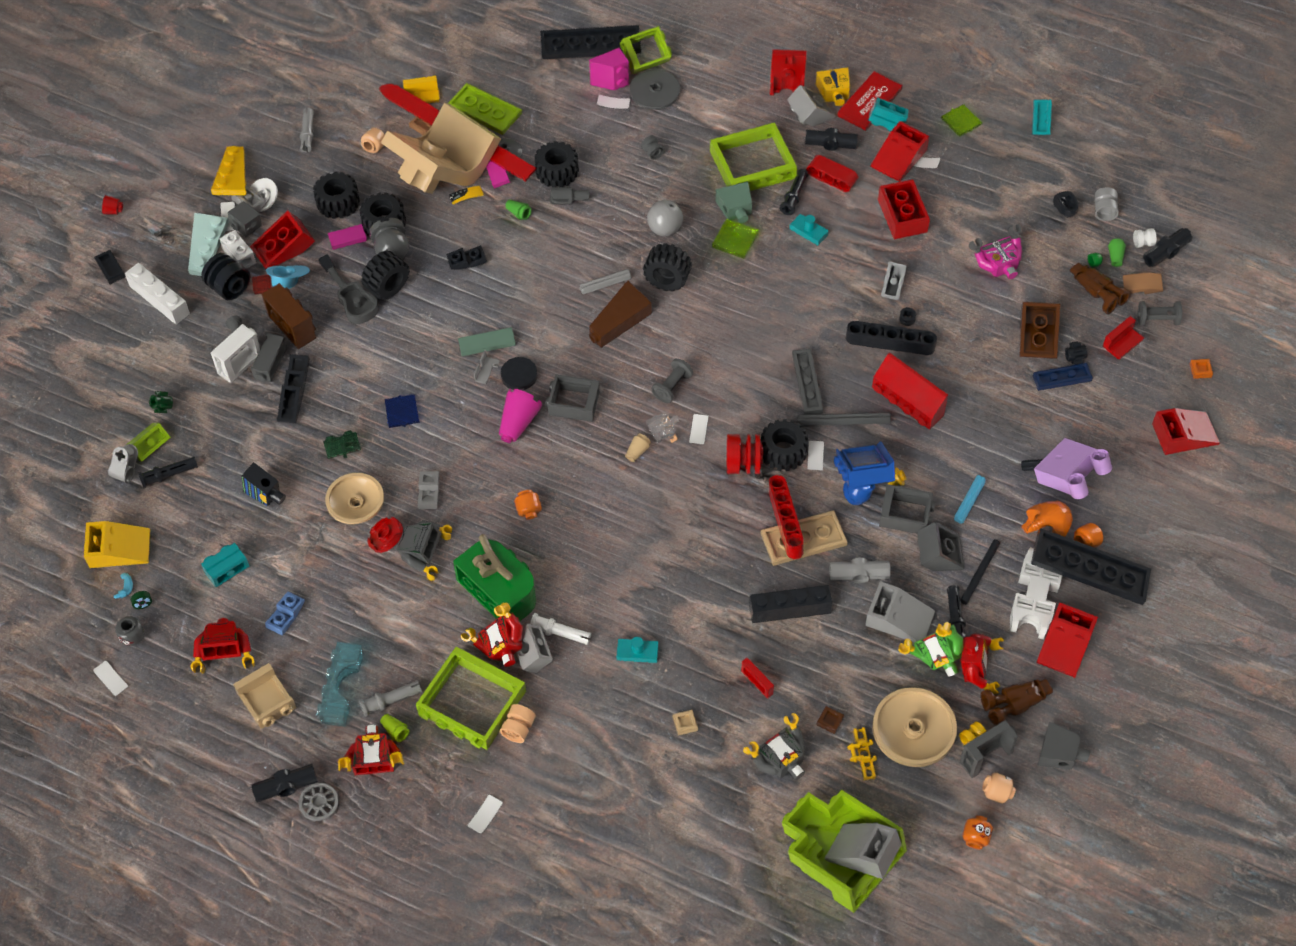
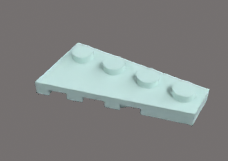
(205, 240)

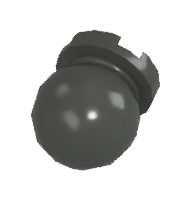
(390, 236)

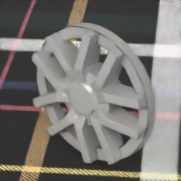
(318, 802)

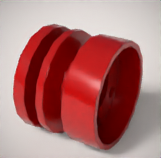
(744, 454)

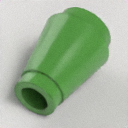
(519, 209)
(1116, 251)

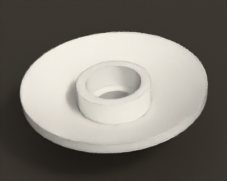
(267, 190)

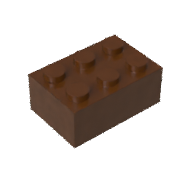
(289, 315)

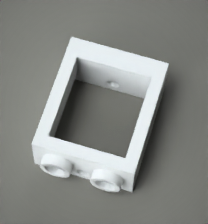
(230, 347)

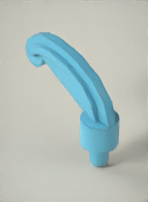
(128, 586)

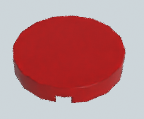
(385, 534)

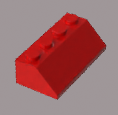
(910, 391)

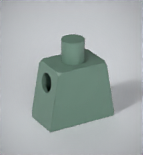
(735, 201)

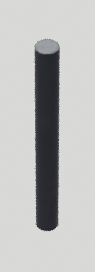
(980, 571)

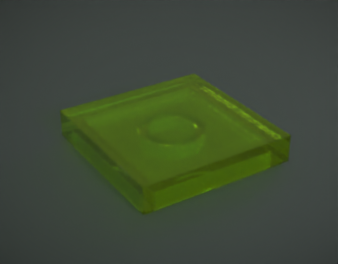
(735, 238)

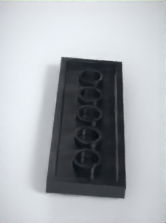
(585, 41)
(1091, 566)

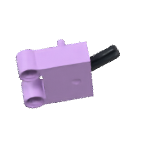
(1068, 466)

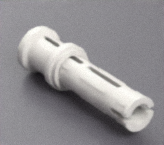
(550, 627)

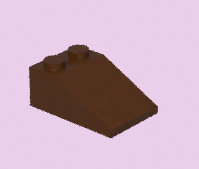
(1039, 330)

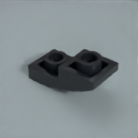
(466, 259)

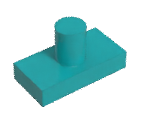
(1041, 116)
(809, 229)
(637, 650)

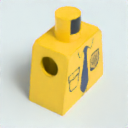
(834, 85)

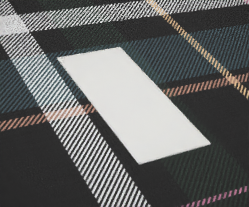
(815, 455)

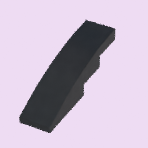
(293, 389)

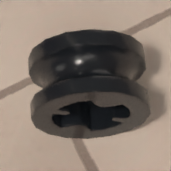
(906, 320)

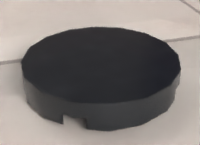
(519, 373)

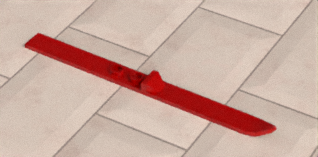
(429, 113)

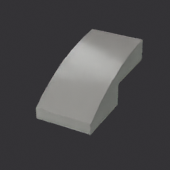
(428, 490)

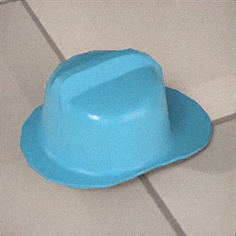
(286, 275)

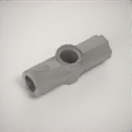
(859, 570)

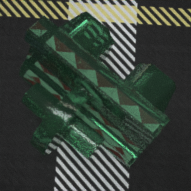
(341, 445)

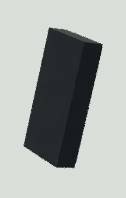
(109, 267)

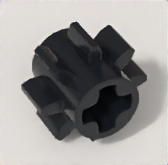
(1076, 353)

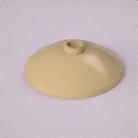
(352, 490)

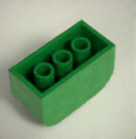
(495, 589)

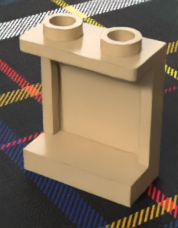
(264, 696)

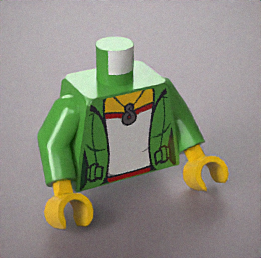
(937, 649)

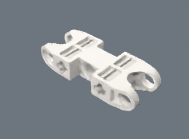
(1033, 606)

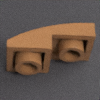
(1144, 282)

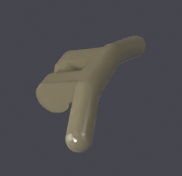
(489, 556)

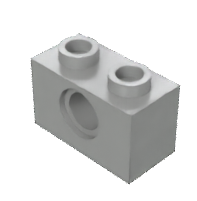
(535, 650)

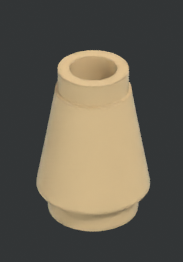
(637, 447)

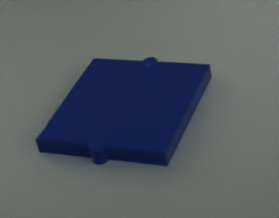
(401, 411)

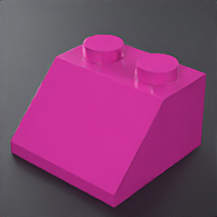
(609, 70)

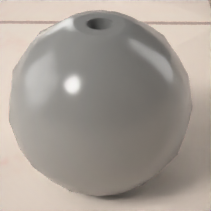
(665, 218)

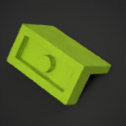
(149, 440)

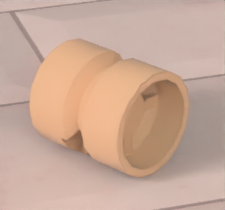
(517, 724)

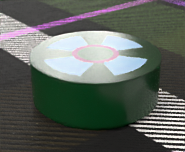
(141, 599)

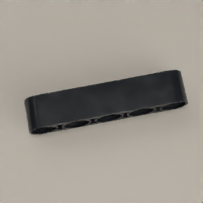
(891, 337)

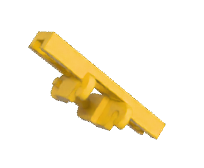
(862, 742)

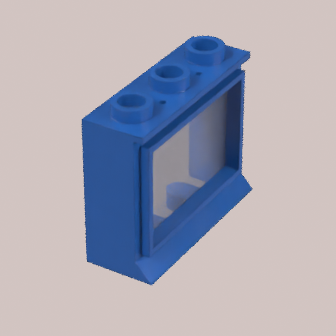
(865, 465)

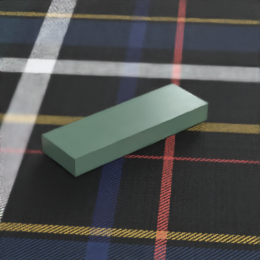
(486, 341)

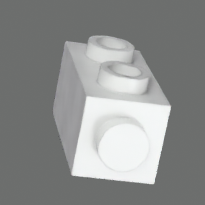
(237, 249)

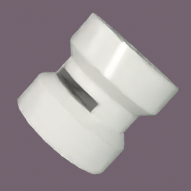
(1144, 238)

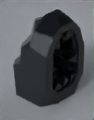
(1066, 203)

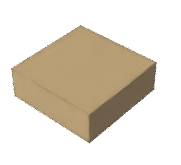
(685, 722)

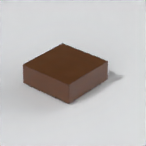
(830, 720)

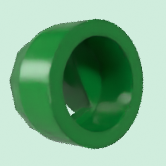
(1094, 259)

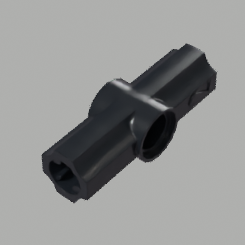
(831, 139)
(1167, 247)
(284, 783)

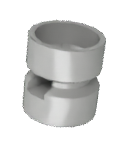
(1106, 204)

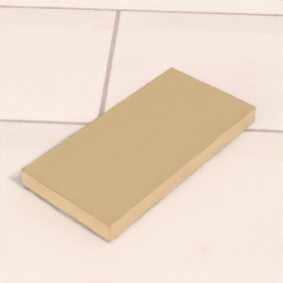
(819, 534)

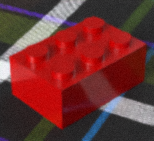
(903, 209)

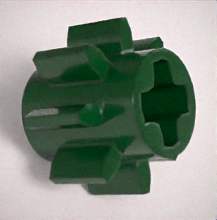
(161, 402)

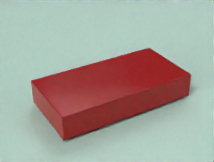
(757, 678)

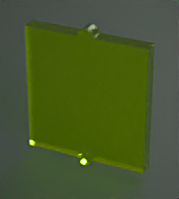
(961, 120)

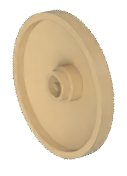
(914, 727)

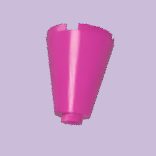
(517, 414)

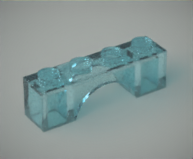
(345, 661)

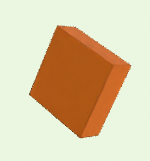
(1201, 368)

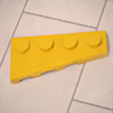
(231, 173)

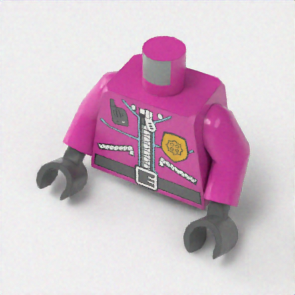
(1000, 256)

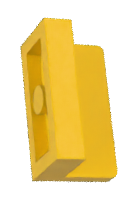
(423, 88)

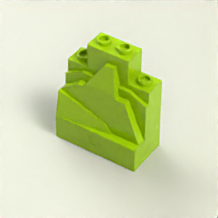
(815, 830)

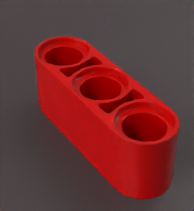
(832, 173)

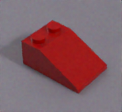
(282, 241)

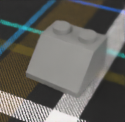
(810, 106)

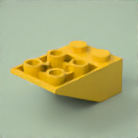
(115, 544)

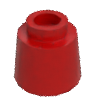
(111, 206)

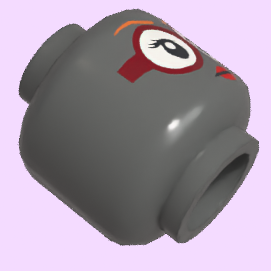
(129, 631)

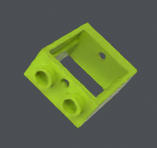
(628, 51)

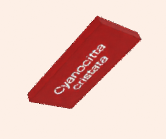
(859, 105)

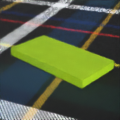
(485, 108)

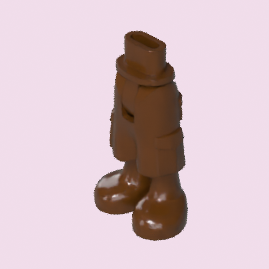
(1100, 286)
(1017, 697)

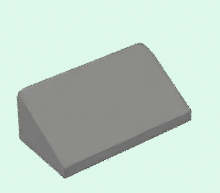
(250, 198)

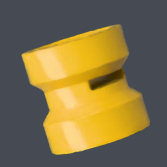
(975, 730)

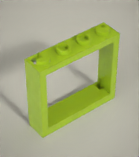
(758, 179)
(486, 671)

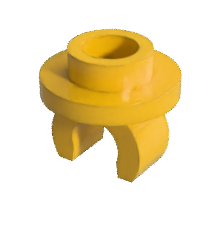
(900, 477)

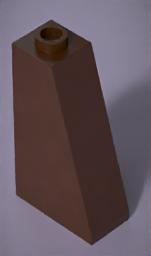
(619, 315)

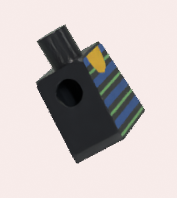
(261, 485)

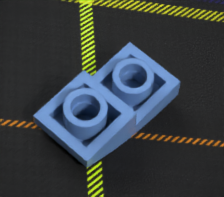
(285, 614)

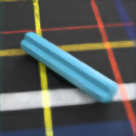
(969, 499)

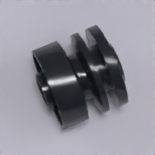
(225, 276)

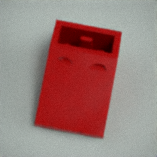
(900, 151)
(1183, 430)
(1067, 640)

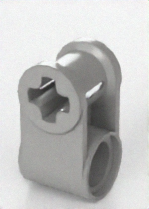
(122, 463)

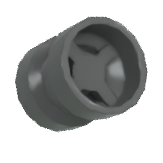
(652, 147)

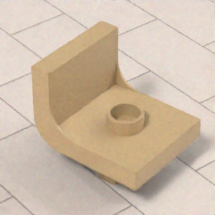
(450, 151)

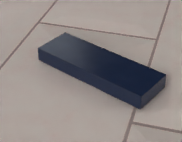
(1062, 376)

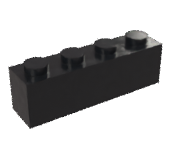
(790, 604)

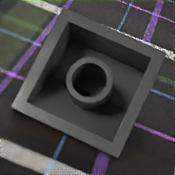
(940, 548)

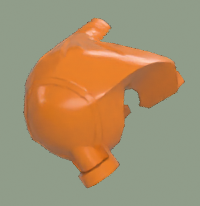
(1049, 513)

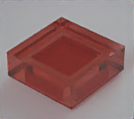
(261, 284)

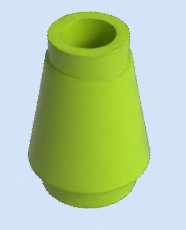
(395, 728)

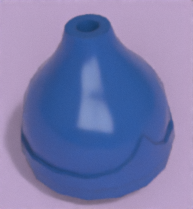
(858, 494)

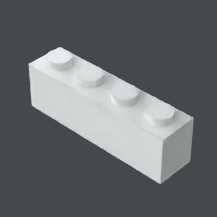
(157, 293)

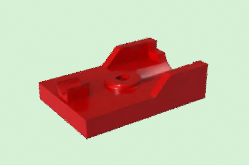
(787, 70)

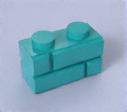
(887, 114)
(224, 564)

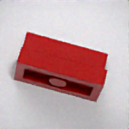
(1122, 339)

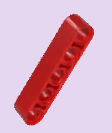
(786, 517)

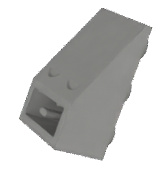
(899, 613)
(865, 848)

